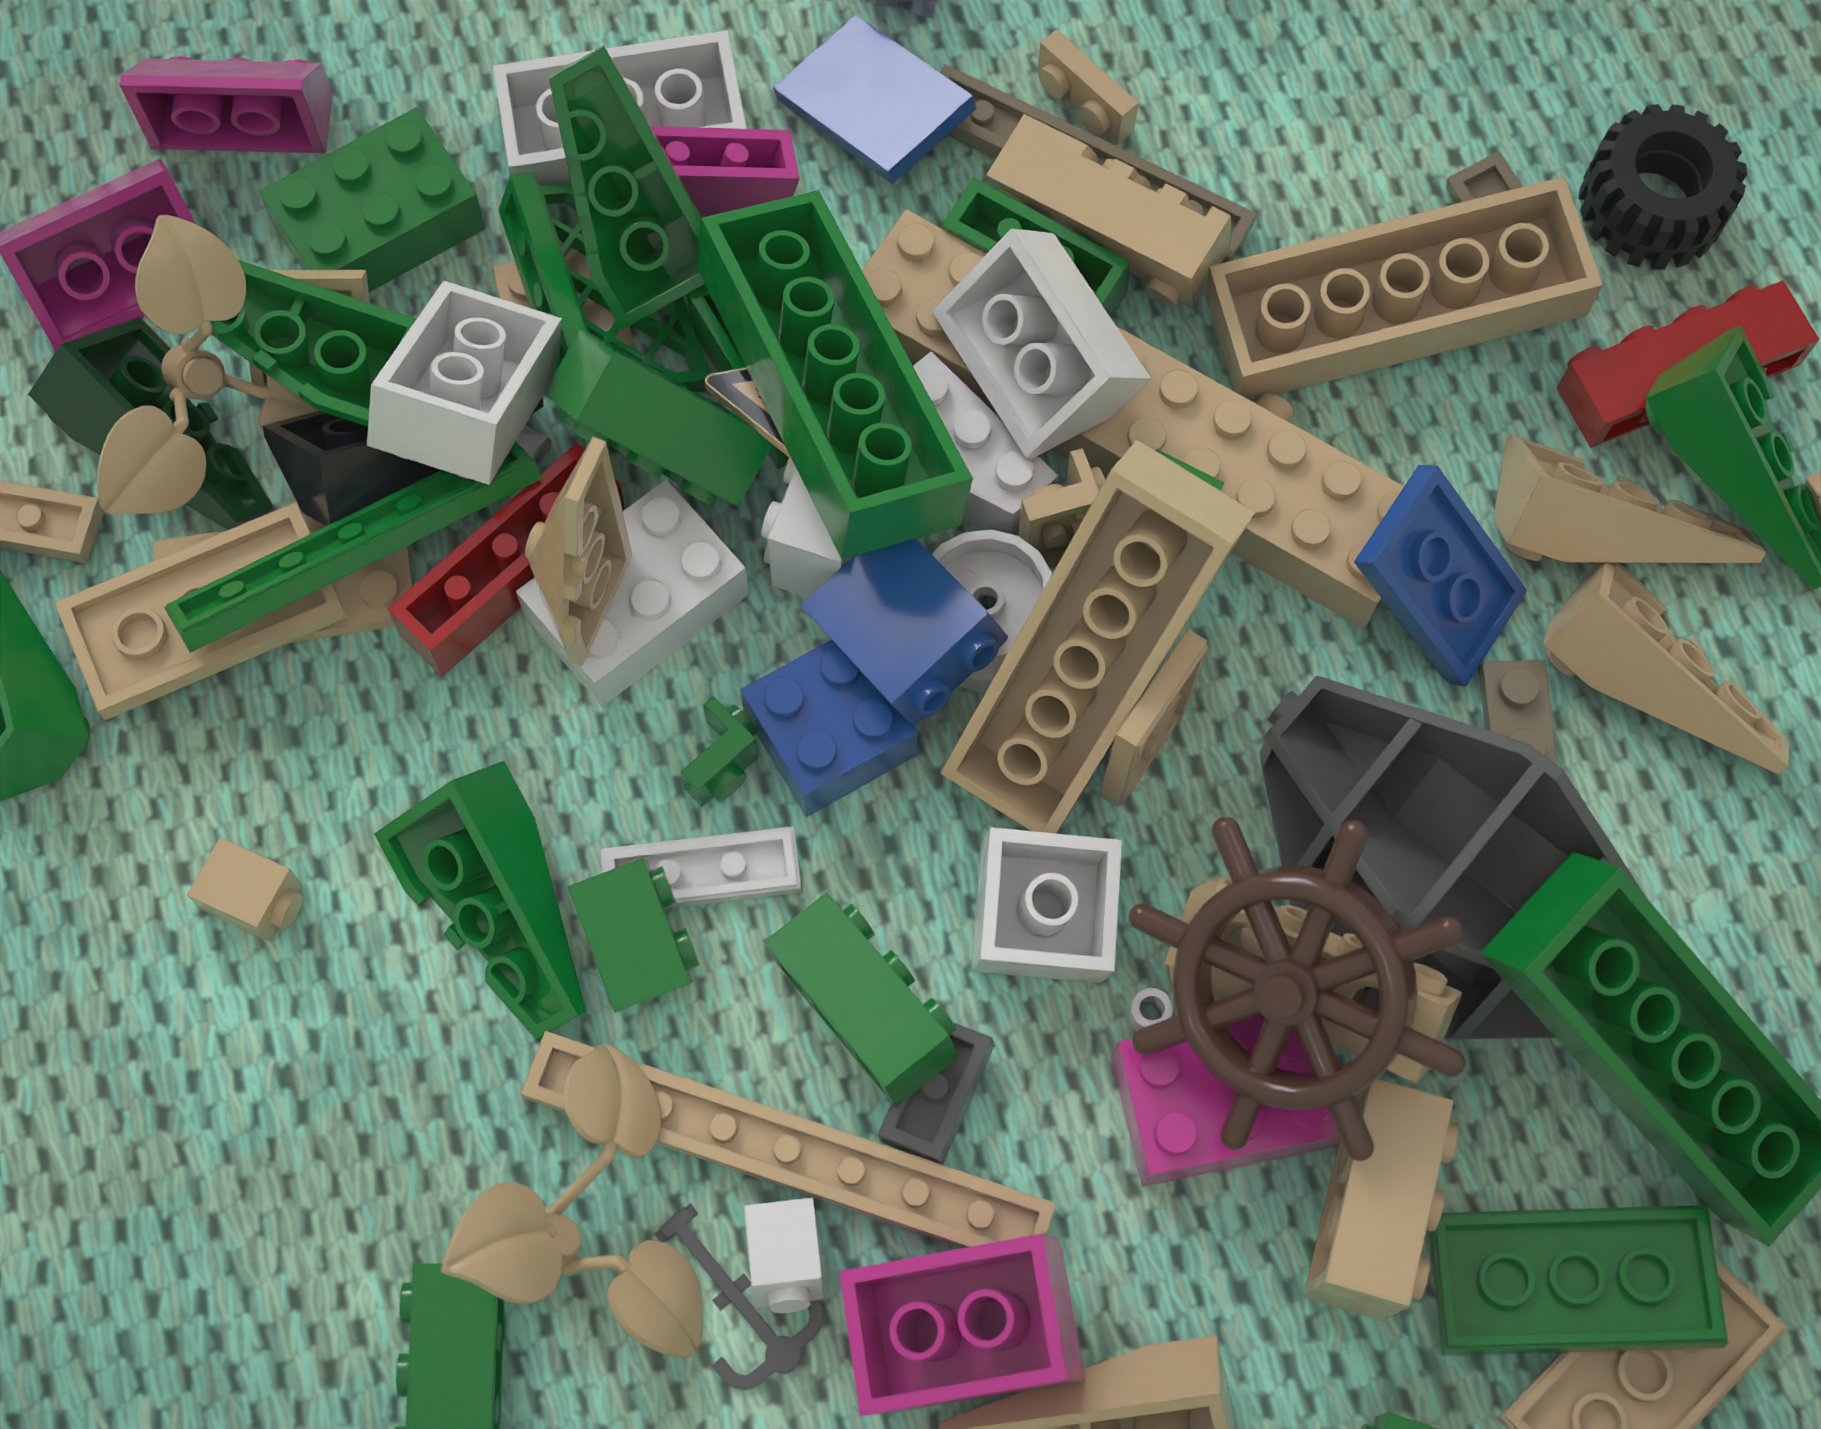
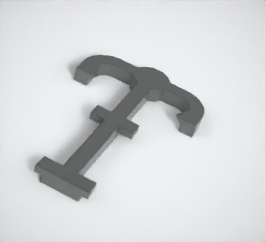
(782, 1352)

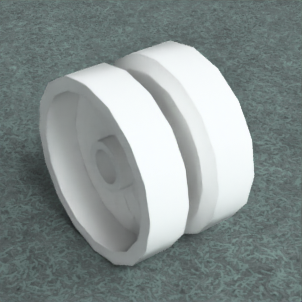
(1003, 577)

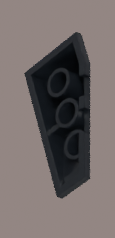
(333, 466)

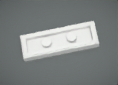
(719, 865)

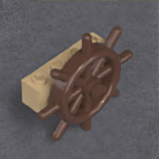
(1301, 982)

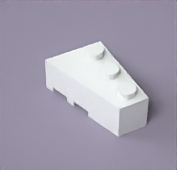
(988, 449)

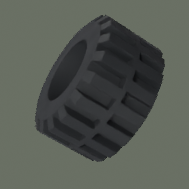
(1654, 225)

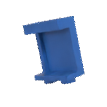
(906, 626)

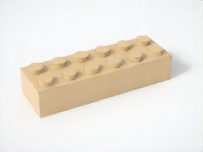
(1402, 289)
(1096, 638)

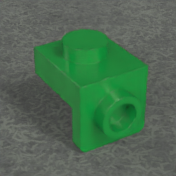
(722, 765)

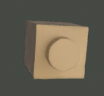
(247, 890)

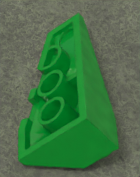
(627, 195)
(313, 340)
(1721, 429)
(38, 705)

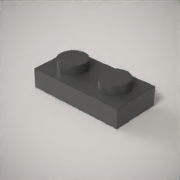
(932, 1115)

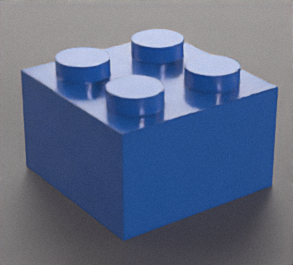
(826, 726)

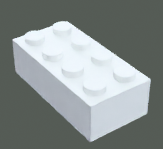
(672, 80)

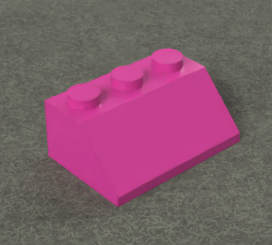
(230, 104)
(85, 253)

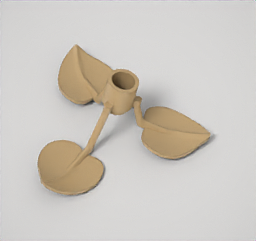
(180, 285)
(520, 1247)

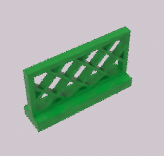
(553, 285)

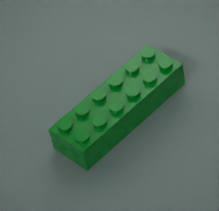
(833, 374)
(1665, 1044)

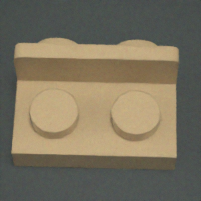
(1055, 512)

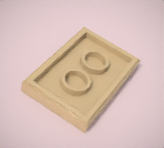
(1153, 718)

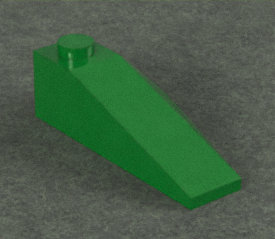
(486, 868)

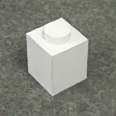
(784, 1254)

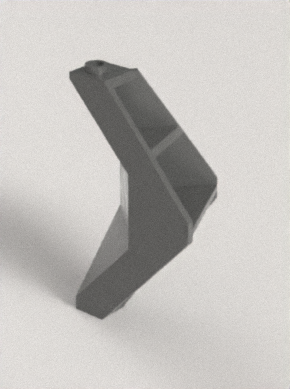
(1452, 825)

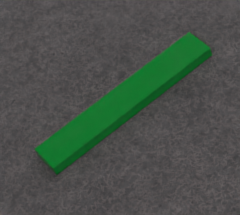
(341, 550)

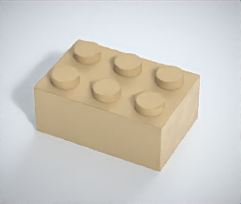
(1382, 1206)

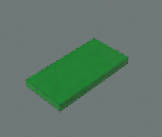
(1577, 1281)

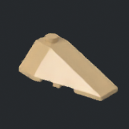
(1570, 515)
(581, 551)
(1622, 647)
(1145, 1388)

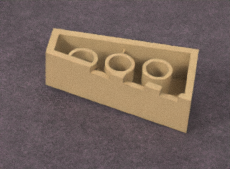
(1112, 207)

